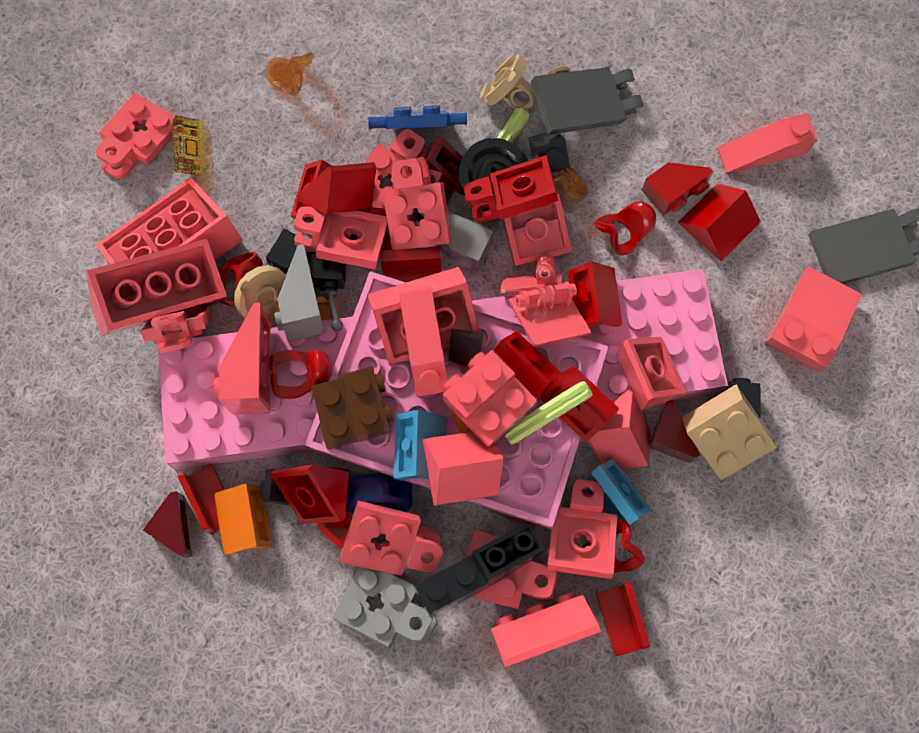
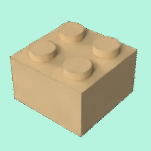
(728, 432)

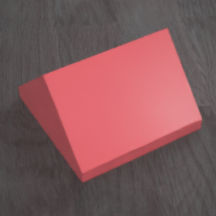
(650, 371)
(624, 435)
(462, 468)

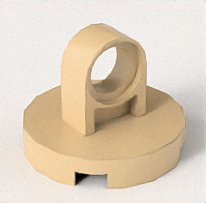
(507, 83)
(259, 286)

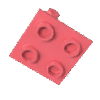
(545, 275)
(549, 314)

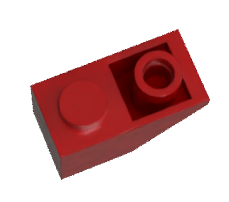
(674, 183)

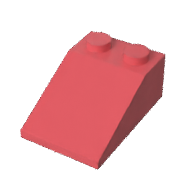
(814, 319)
(245, 370)

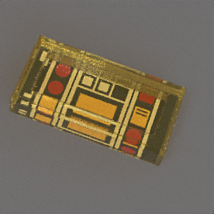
(189, 146)

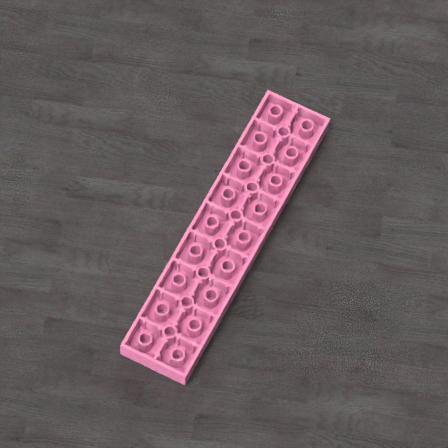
(206, 433)

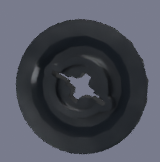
(487, 155)

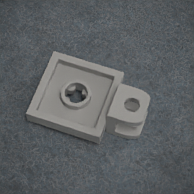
(396, 616)

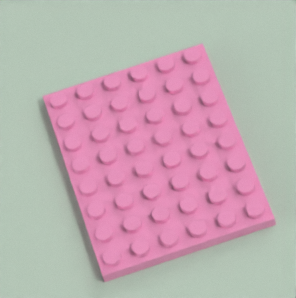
(532, 468)

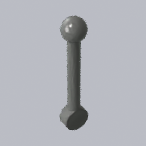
(330, 294)

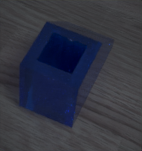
(379, 490)

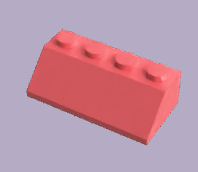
(154, 286)

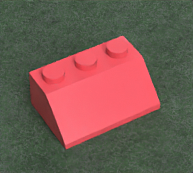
(451, 304)
(543, 629)

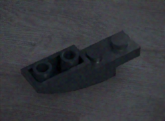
(480, 569)

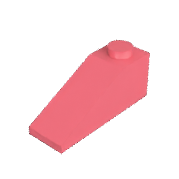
(769, 144)
(423, 341)

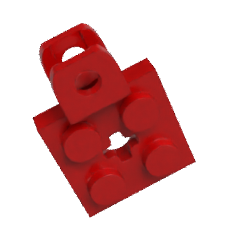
(504, 191)

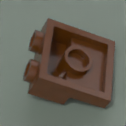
(352, 408)

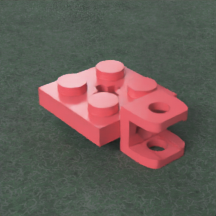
(128, 146)
(405, 146)
(419, 193)
(330, 235)
(176, 329)
(584, 519)
(404, 541)
(521, 582)

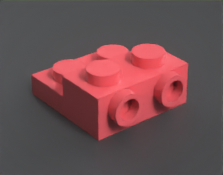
(537, 233)
(488, 397)

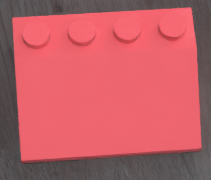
(172, 221)

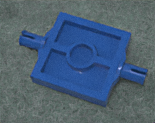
(430, 117)

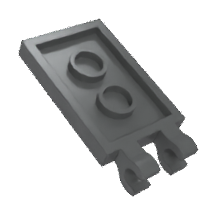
(584, 99)
(866, 245)

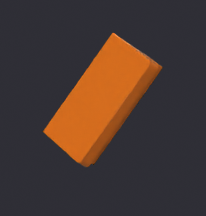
(243, 519)

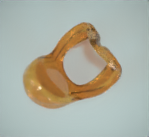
(286, 73)
(574, 185)

